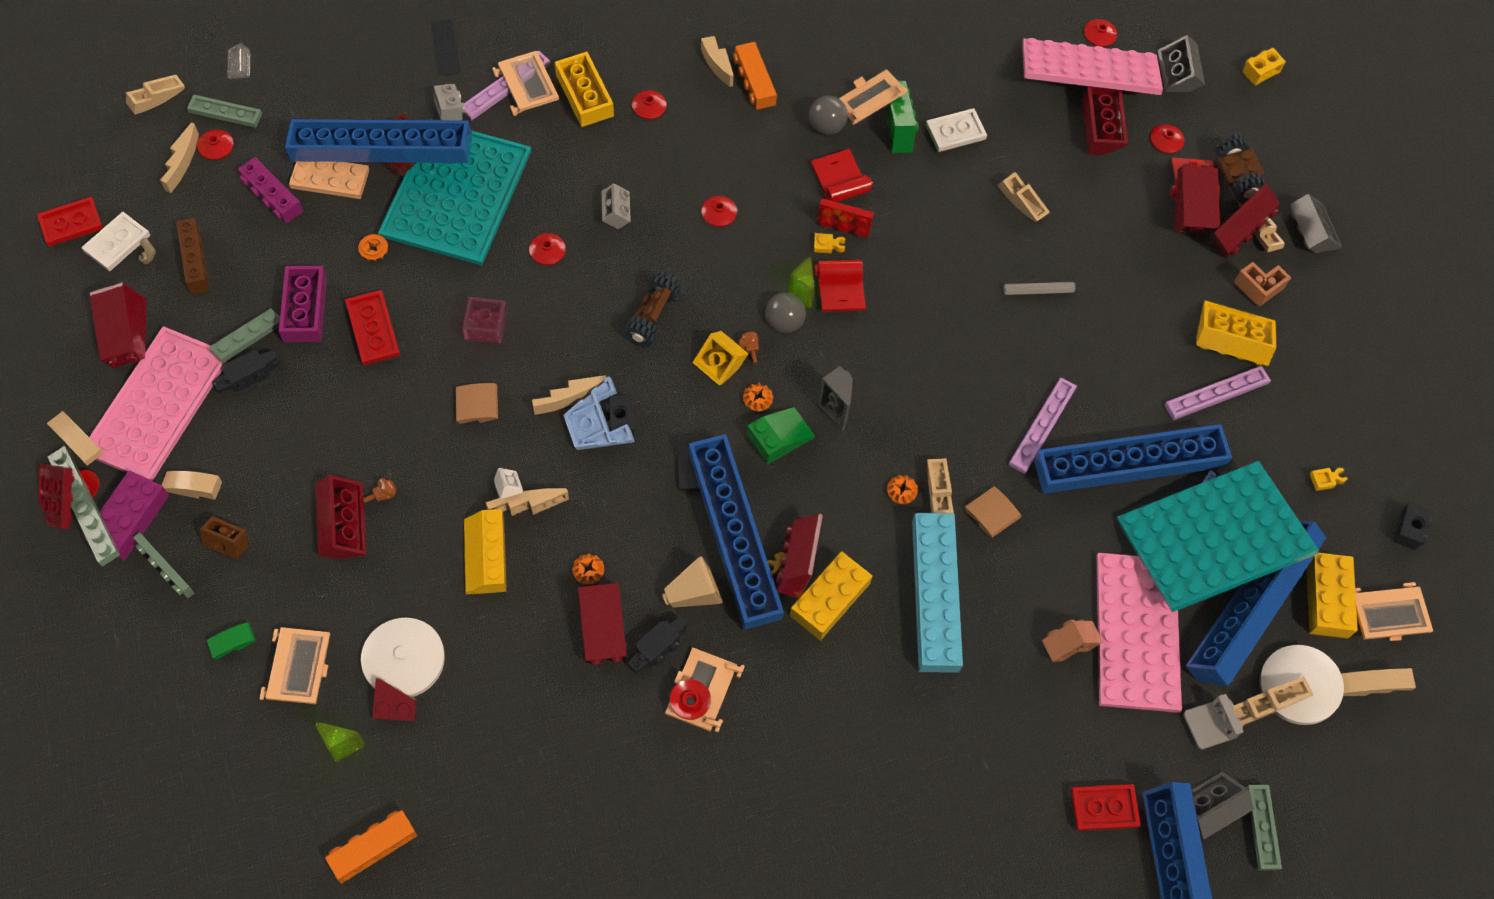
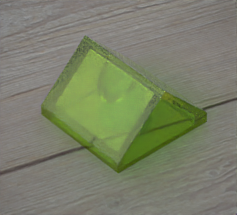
(802, 282)
(339, 741)

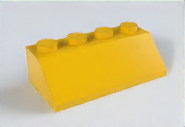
(485, 552)

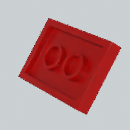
(845, 218)
(70, 221)
(1105, 807)

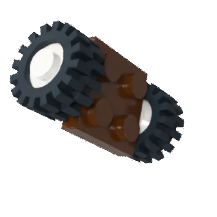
(1240, 167)
(640, 327)

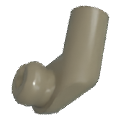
(149, 251)

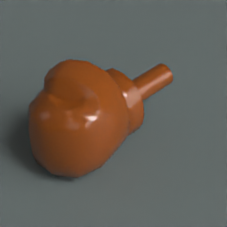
(750, 343)
(384, 490)

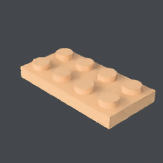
(330, 178)

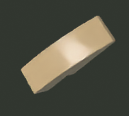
(717, 59)
(154, 93)
(1023, 197)
(192, 484)

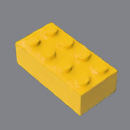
(584, 89)
(830, 595)
(1331, 596)

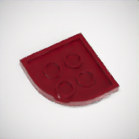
(56, 494)

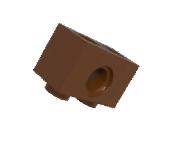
(224, 537)

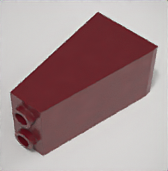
(1197, 200)
(119, 324)
(602, 623)

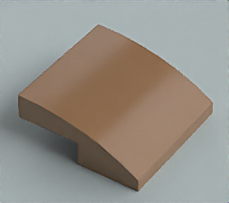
(476, 403)
(993, 512)

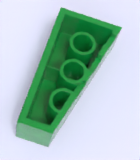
(902, 122)

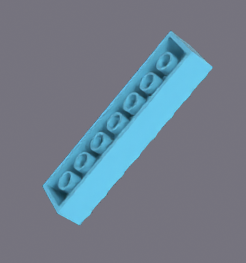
(937, 593)

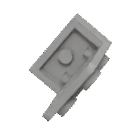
(1213, 722)

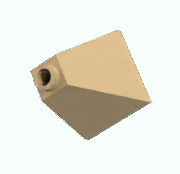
(693, 587)

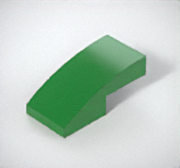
(231, 639)

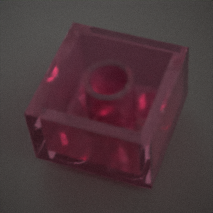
(485, 320)

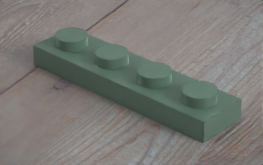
(224, 111)
(245, 335)
(167, 572)
(1264, 828)

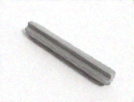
(1039, 288)

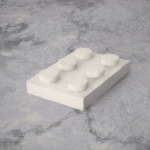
(956, 130)
(115, 241)

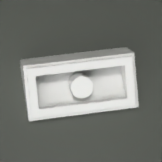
(507, 483)

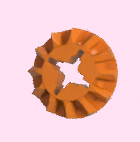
(375, 241)
(759, 404)
(908, 494)
(591, 576)

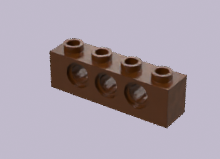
(193, 256)

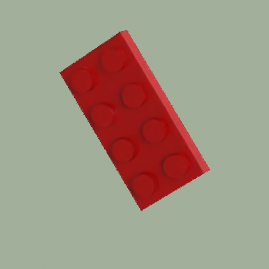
(372, 327)

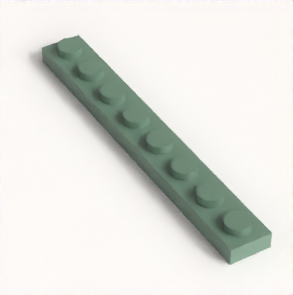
(87, 511)

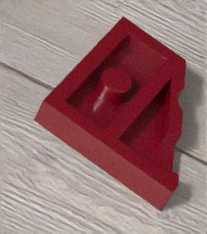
(392, 703)

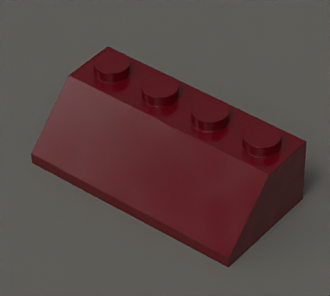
(1104, 120)
(1245, 222)
(340, 518)
(798, 555)

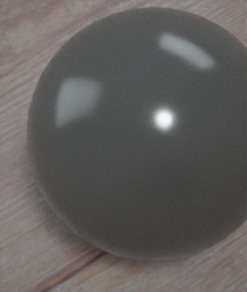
(828, 115)
(785, 312)

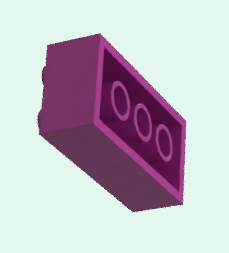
(303, 304)
(132, 510)

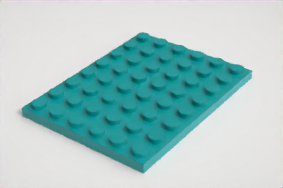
(457, 205)
(1216, 536)

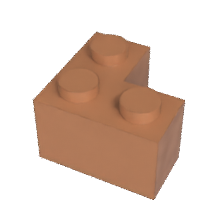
(1261, 286)
(1072, 638)

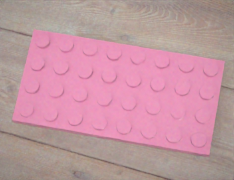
(1091, 66)
(156, 404)
(1138, 636)

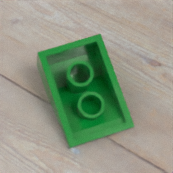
(779, 434)

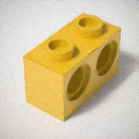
(1263, 66)

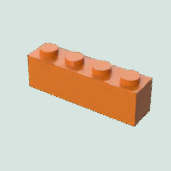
(755, 75)
(371, 846)

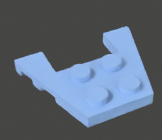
(588, 424)

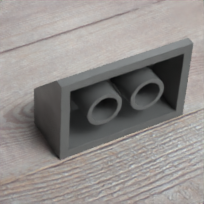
(1181, 66)
(1314, 225)
(836, 396)
(1220, 803)

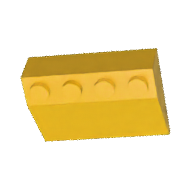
(1236, 333)

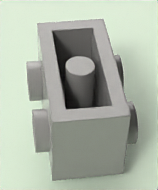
(448, 102)
(615, 206)

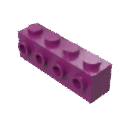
(270, 190)

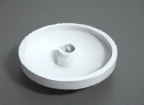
(404, 655)
(1320, 673)

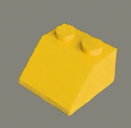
(720, 357)

